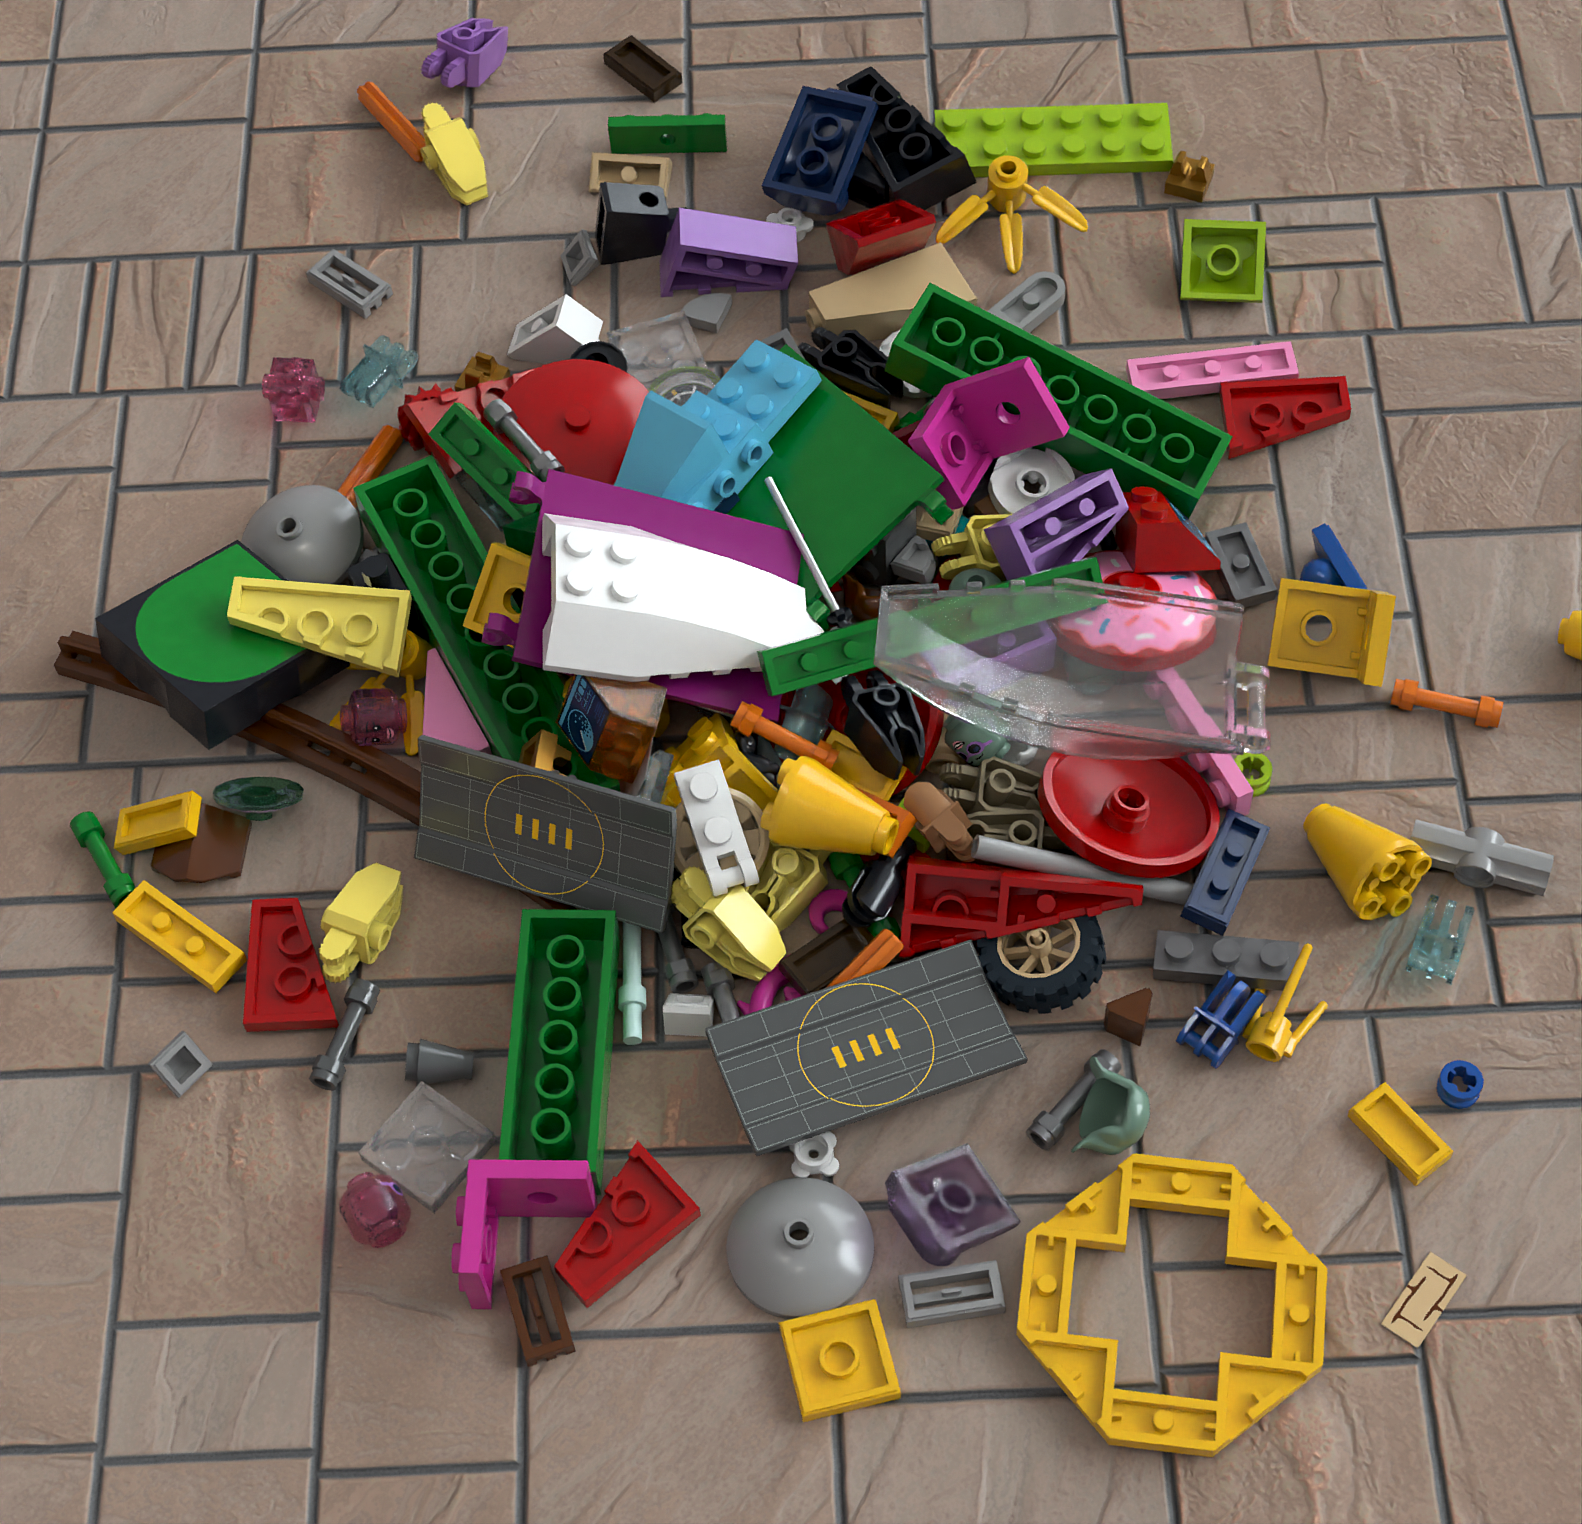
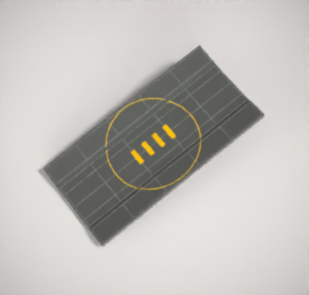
(546, 833)
(863, 1047)

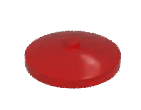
(579, 414)
(1130, 814)

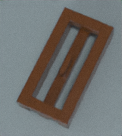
(548, 1348)

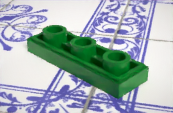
(667, 134)

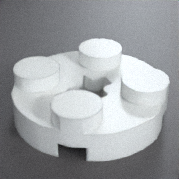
(1034, 465)

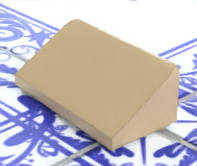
(629, 170)

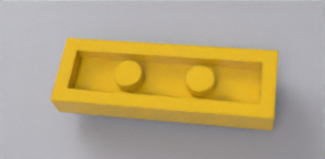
(179, 936)

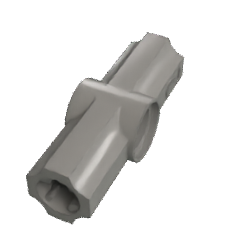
(1483, 858)

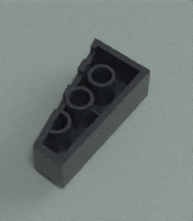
(907, 148)

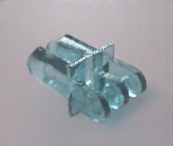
(379, 371)
(807, 717)
(1439, 943)

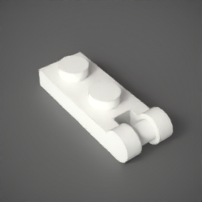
(715, 826)

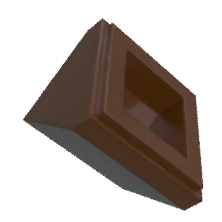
(1129, 1016)

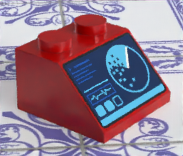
(1160, 537)

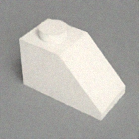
(554, 332)

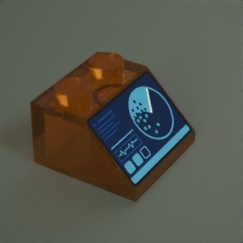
(611, 722)

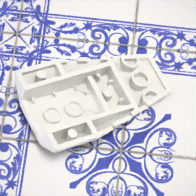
(655, 607)

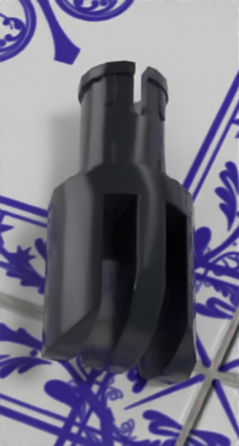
(877, 887)

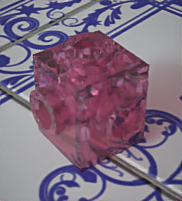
(293, 389)

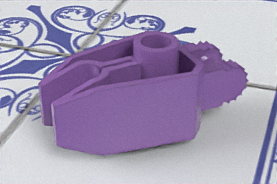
(467, 53)

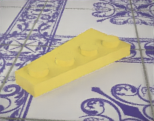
(335, 620)

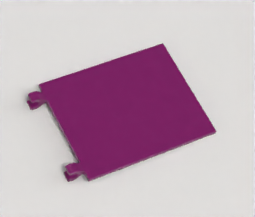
(718, 533)

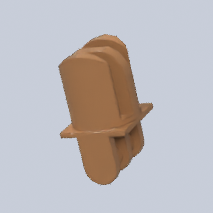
(940, 820)

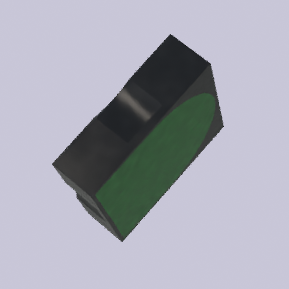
(195, 662)

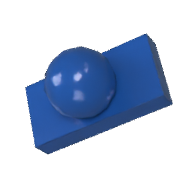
(1333, 563)

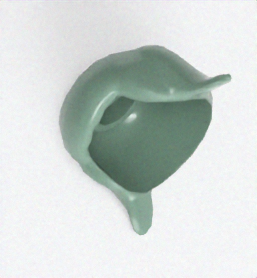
(1113, 1113)

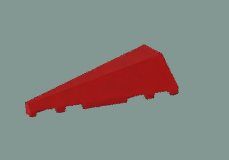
(968, 901)

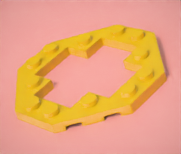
(1087, 1365)

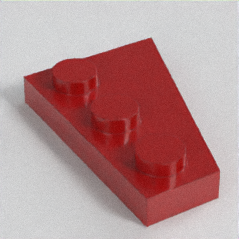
(1280, 410)
(283, 971)
(630, 1224)

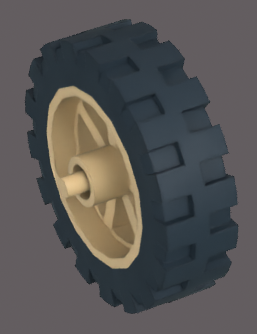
(1056, 986)

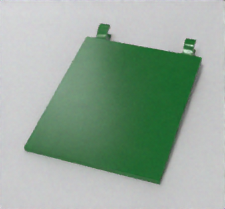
(842, 484)

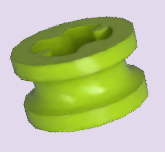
(1261, 764)

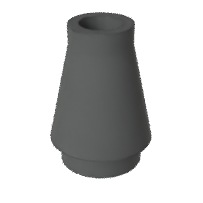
(437, 1063)

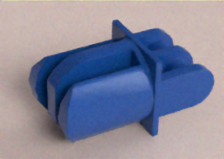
(1221, 1019)

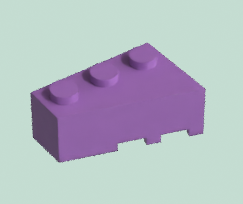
(726, 251)
(1058, 526)

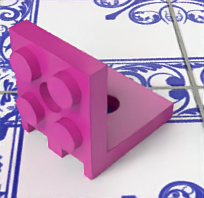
(971, 427)
(511, 1190)

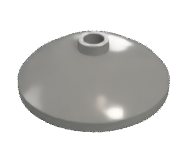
(324, 539)
(800, 1275)

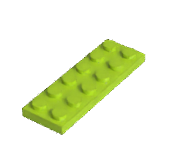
(1063, 137)

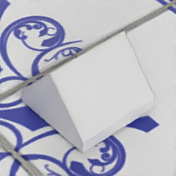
(688, 1014)

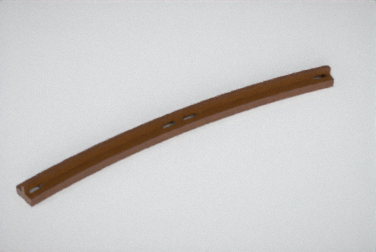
(288, 734)

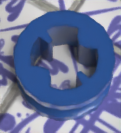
(1449, 1092)

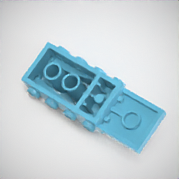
(718, 439)

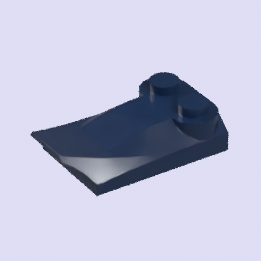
(819, 150)

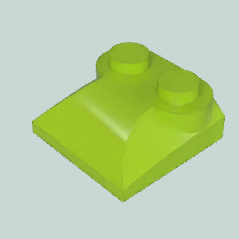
(1223, 260)

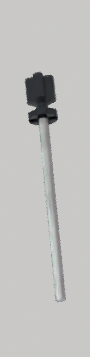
(839, 616)

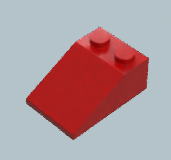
(879, 235)

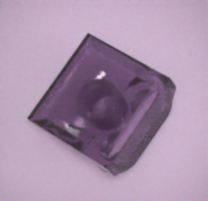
(948, 1205)

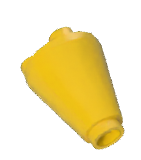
(825, 813)
(1366, 861)

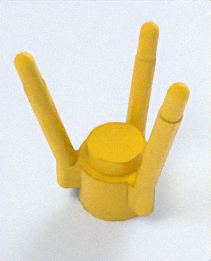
(1270, 1035)

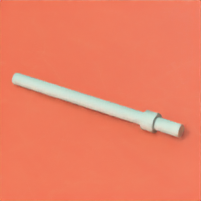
(632, 993)

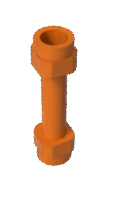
(1486, 711)
(749, 720)

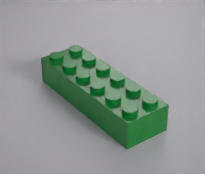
(561, 1038)

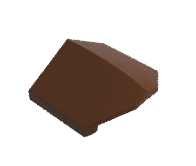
(212, 854)

